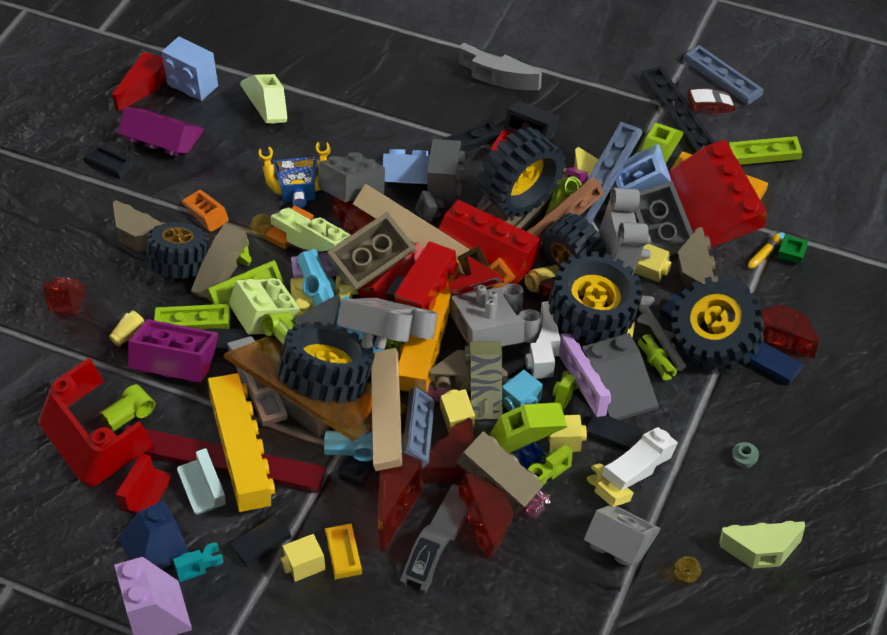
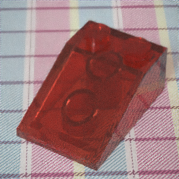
(397, 495)

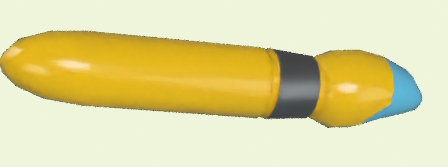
(775, 241)

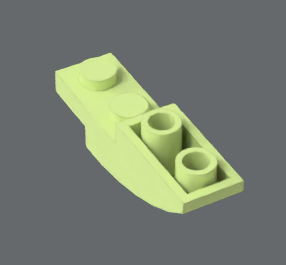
(306, 233)

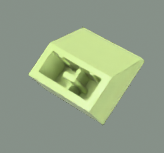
(259, 297)

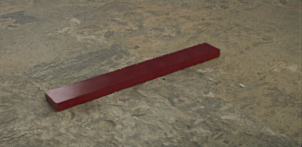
(282, 470)

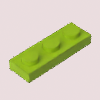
(766, 150)
(222, 291)
(196, 316)

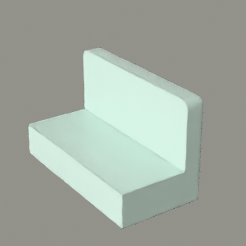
(201, 483)

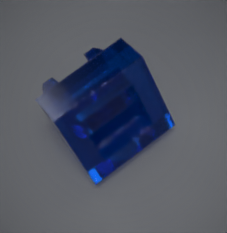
(530, 455)

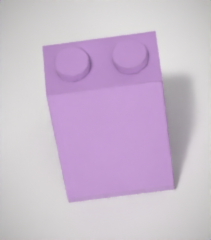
(152, 599)

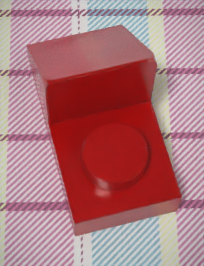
(480, 276)

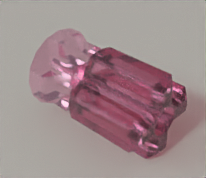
(437, 394)
(536, 505)

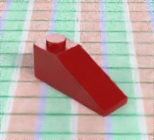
(141, 80)

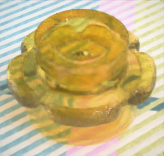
(261, 224)
(688, 563)

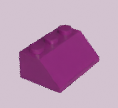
(158, 130)
(172, 350)

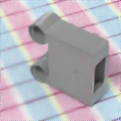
(621, 232)
(495, 316)
(386, 320)

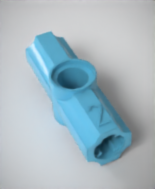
(316, 282)
(361, 448)

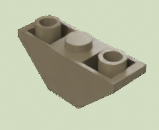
(133, 226)
(695, 261)
(455, 373)

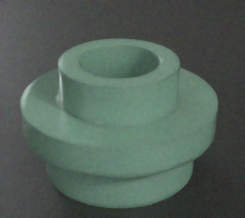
(745, 460)

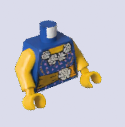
(294, 178)

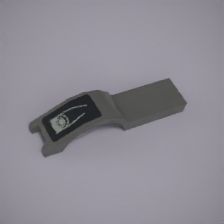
(433, 540)

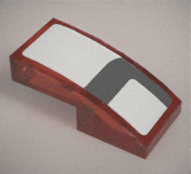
(707, 98)

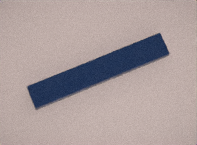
(767, 359)

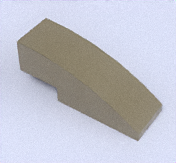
(220, 259)

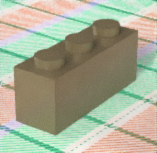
(496, 466)

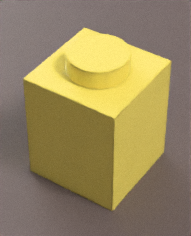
(656, 265)
(456, 408)
(571, 436)
(303, 558)

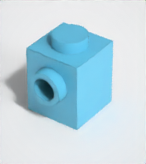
(521, 391)

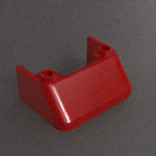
(92, 455)

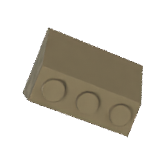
(370, 251)

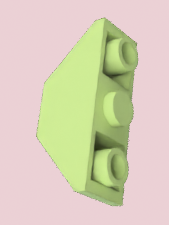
(267, 97)
(762, 543)

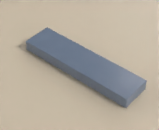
(723, 75)
(418, 425)

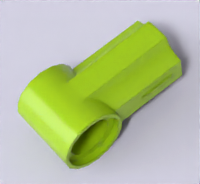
(565, 188)
(277, 324)
(133, 403)

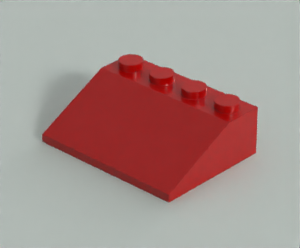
(718, 194)

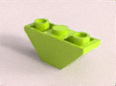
(665, 137)
(528, 425)

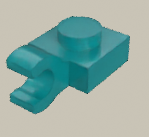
(194, 563)

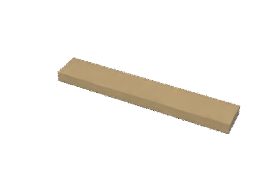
(414, 227)
(386, 410)

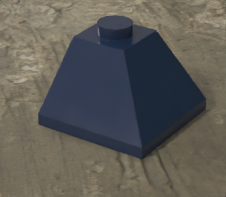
(153, 536)

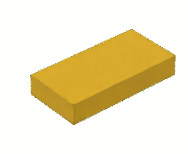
(343, 551)

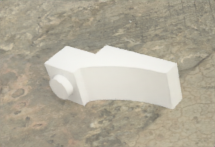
(542, 353)
(641, 459)

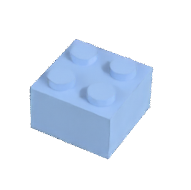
(190, 68)

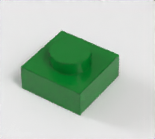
(793, 249)

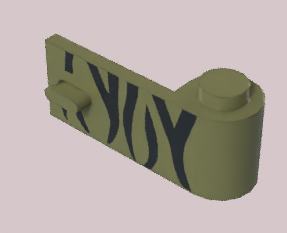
(486, 378)

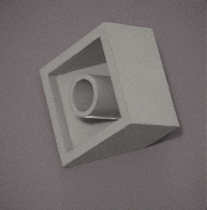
(620, 534)

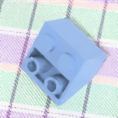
(406, 167)
(644, 170)

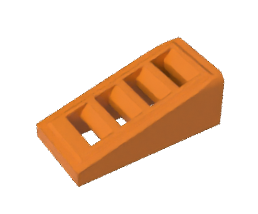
(207, 212)

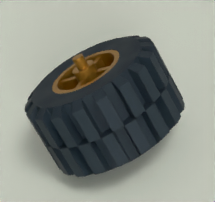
(570, 237)
(176, 249)

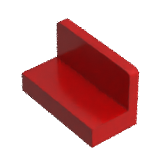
(142, 486)

